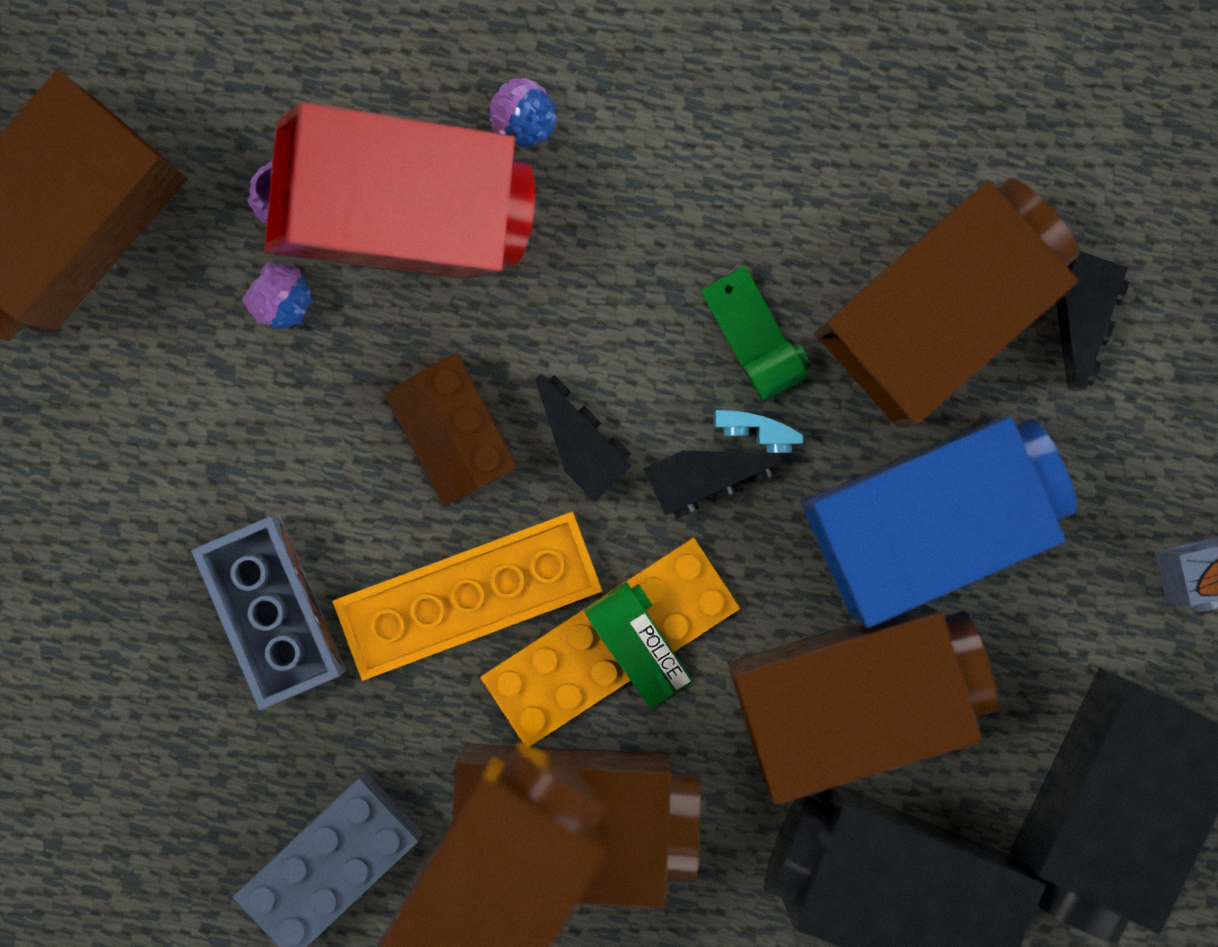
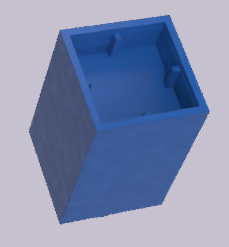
(942, 517)

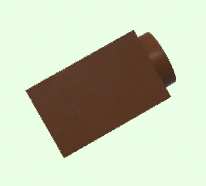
(70, 201)
(953, 300)
(864, 699)
(649, 823)
(508, 859)

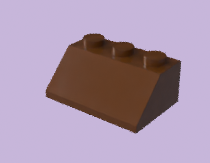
(451, 429)

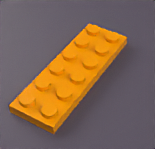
(467, 596)
(573, 666)

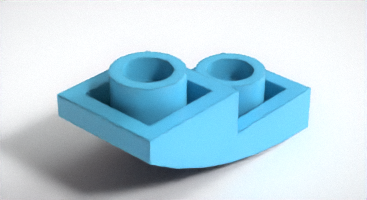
(768, 431)

